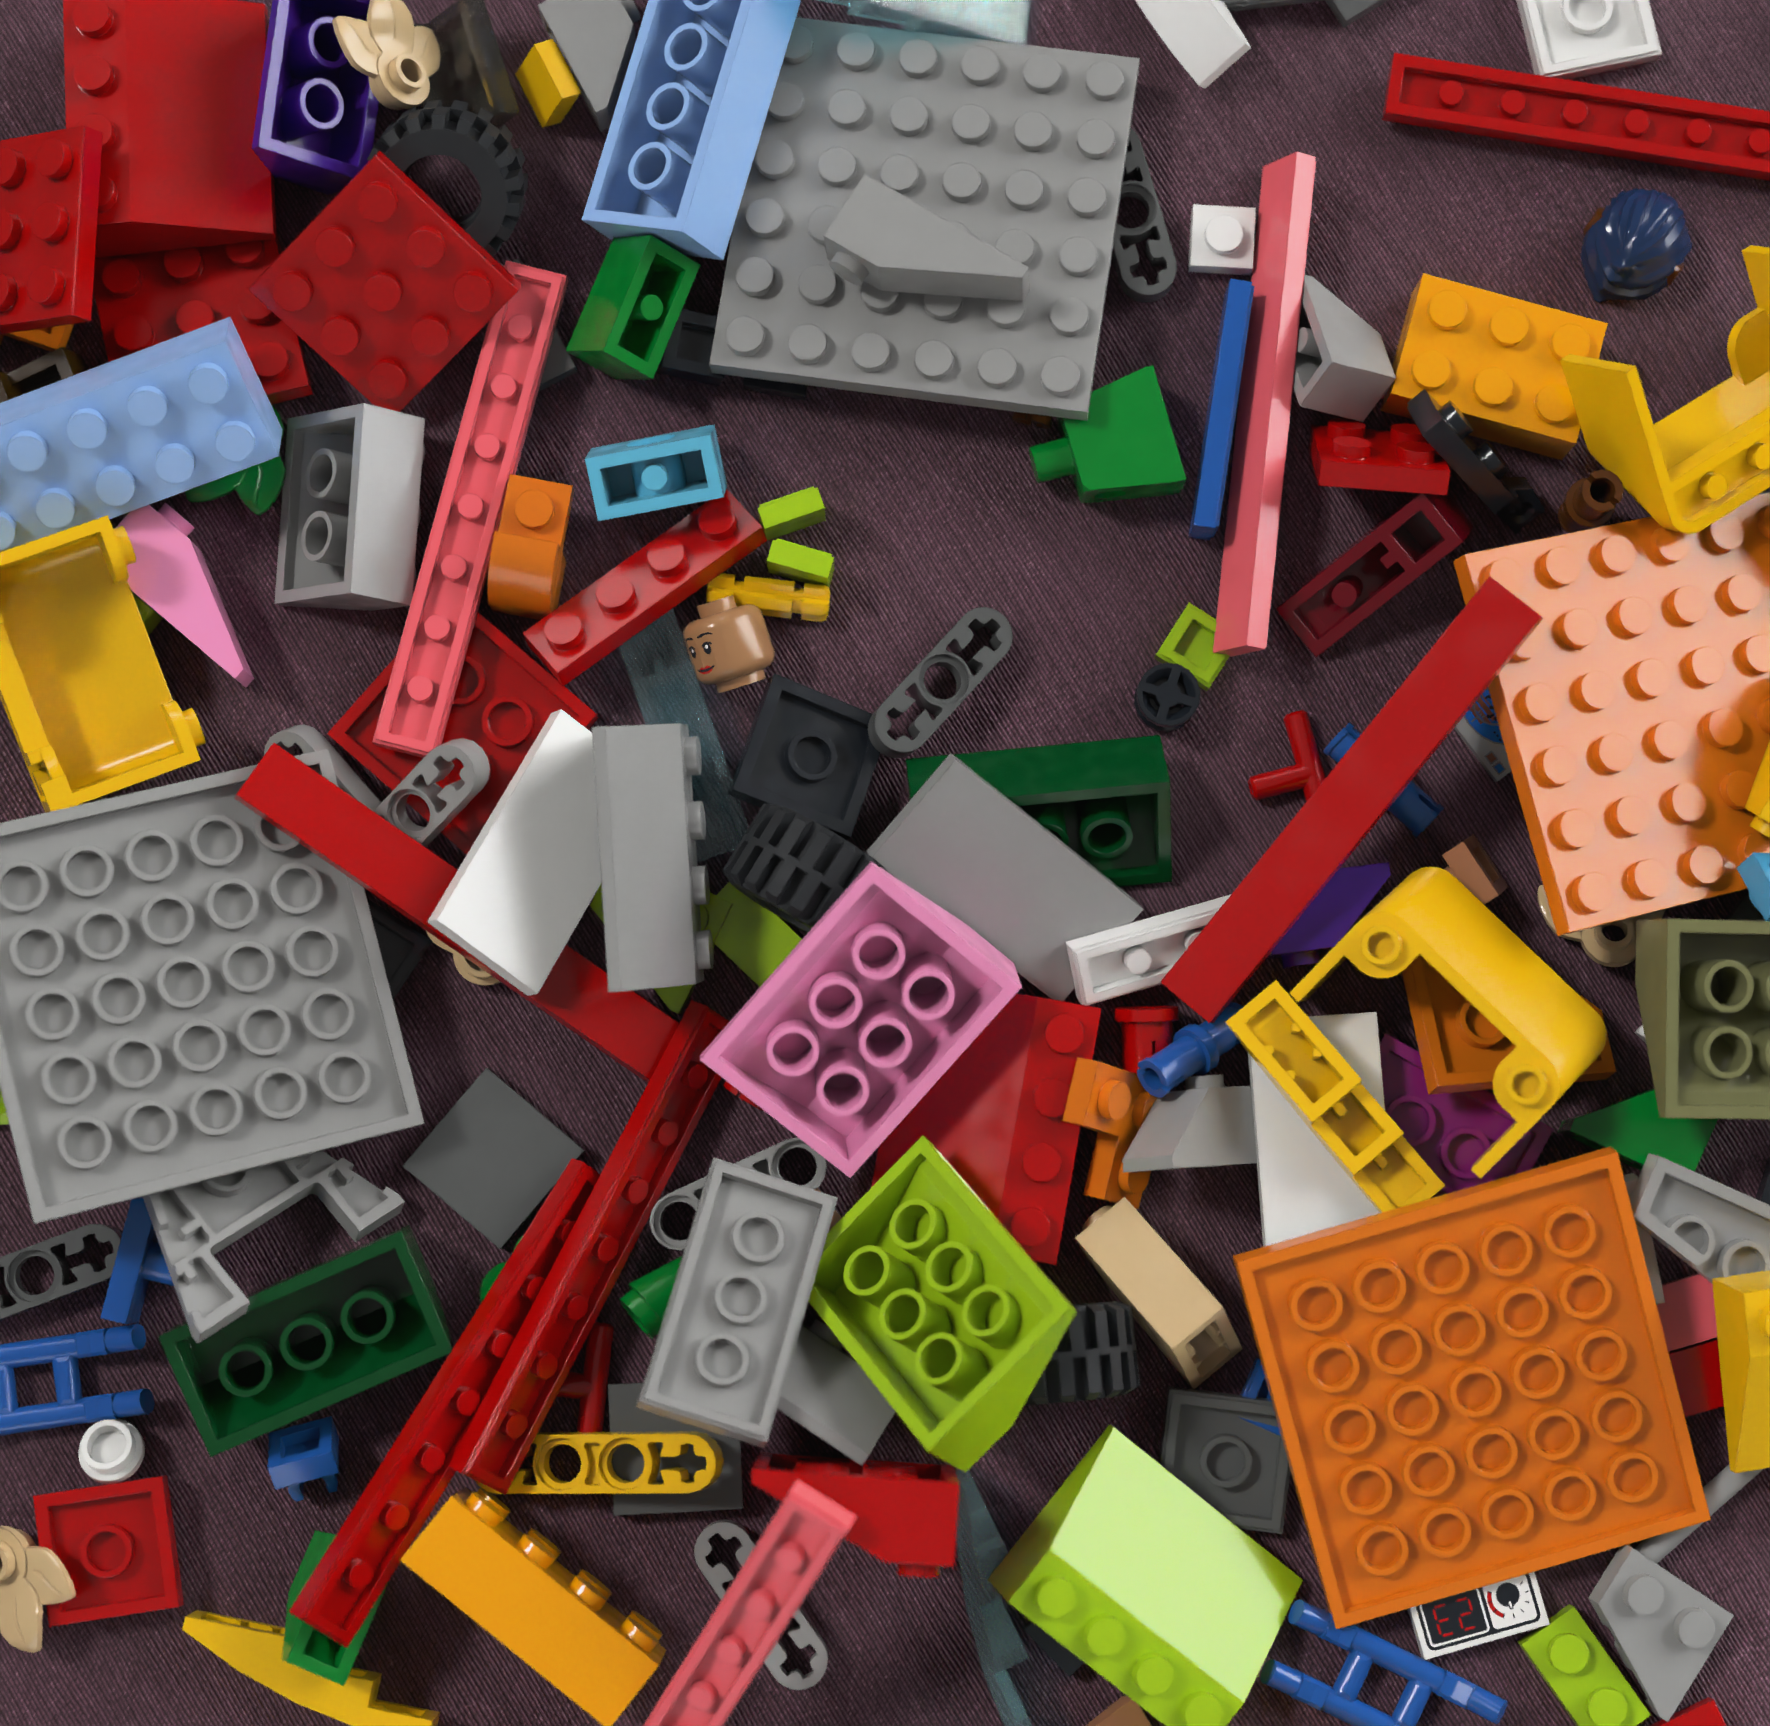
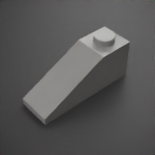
(912, 250)

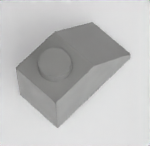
(596, 45)
(1338, 357)
(1196, 1128)

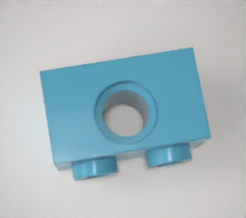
(656, 472)

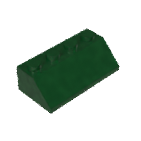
(1094, 796)
(311, 1341)

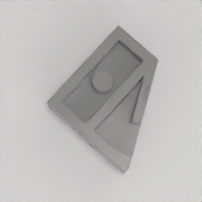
(1657, 1626)

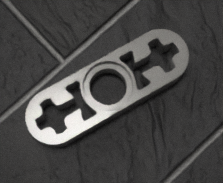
(801, 1635)

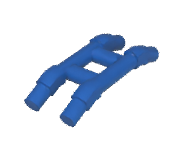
(70, 1406)
(1364, 1651)

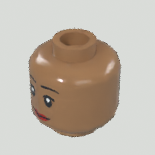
(729, 644)

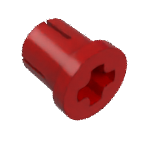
(1144, 1031)

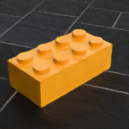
(536, 1604)

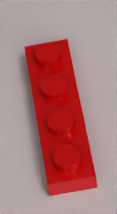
(644, 587)

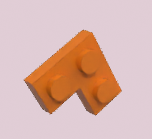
(1115, 1107)

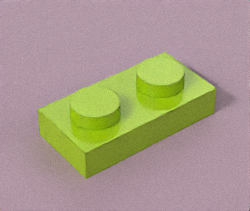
(1582, 1673)

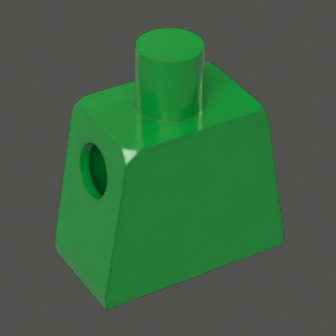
(1120, 449)

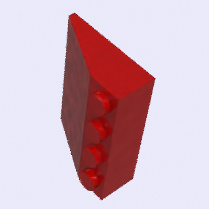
(177, 120)
(1003, 1115)
(900, 1508)

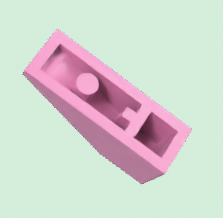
(179, 586)

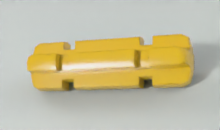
(773, 596)

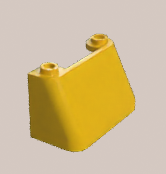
(83, 669)

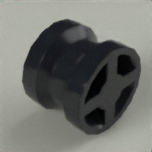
(1171, 686)

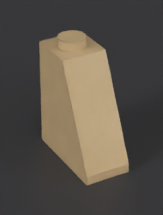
(1161, 1289)

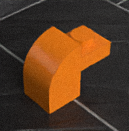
(528, 548)

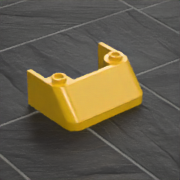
(1706, 452)
(1496, 972)

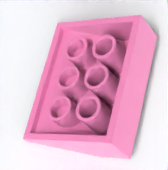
(863, 1017)

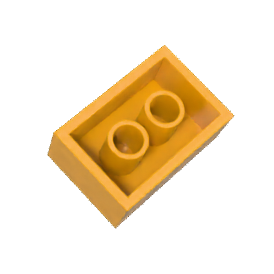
(1493, 362)

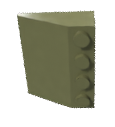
(1706, 1015)

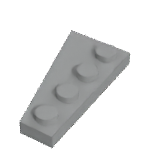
(1702, 1220)

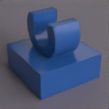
(304, 1455)

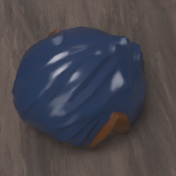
(1634, 246)

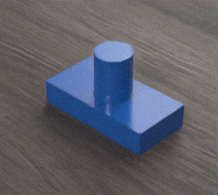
(136, 1264)

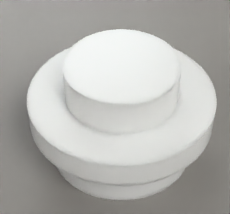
(111, 1451)

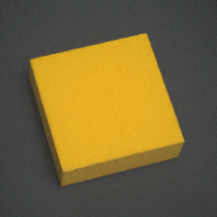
(548, 83)

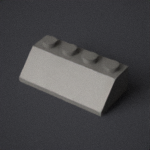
(650, 856)

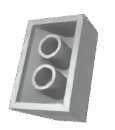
(350, 509)
(833, 1394)

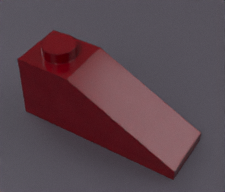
(1374, 569)

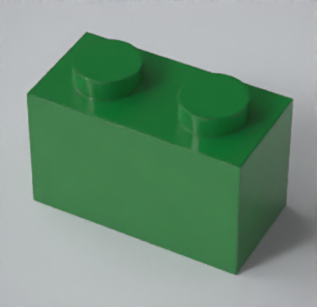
(633, 307)

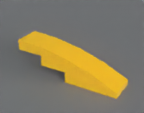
(1332, 1101)
(257, 1653)

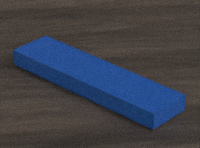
(1221, 409)

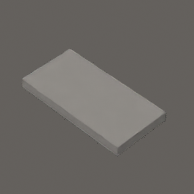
(1000, 874)
(737, 1303)

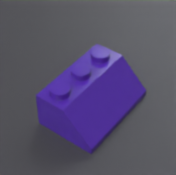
(312, 104)

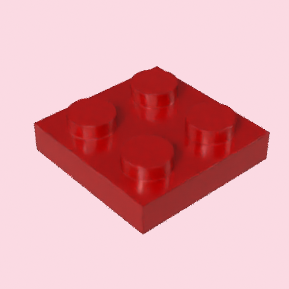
(1382, 460)
(114, 1546)

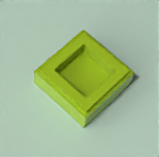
(791, 512)
(800, 563)
(1192, 646)

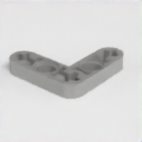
(435, 766)

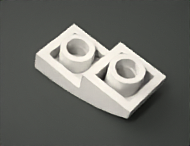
(1198, 35)

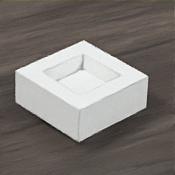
(1222, 239)

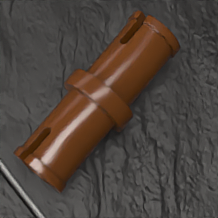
(1590, 502)

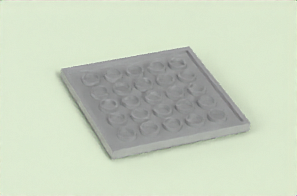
(982, 133)
(185, 997)

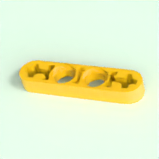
(596, 1468)

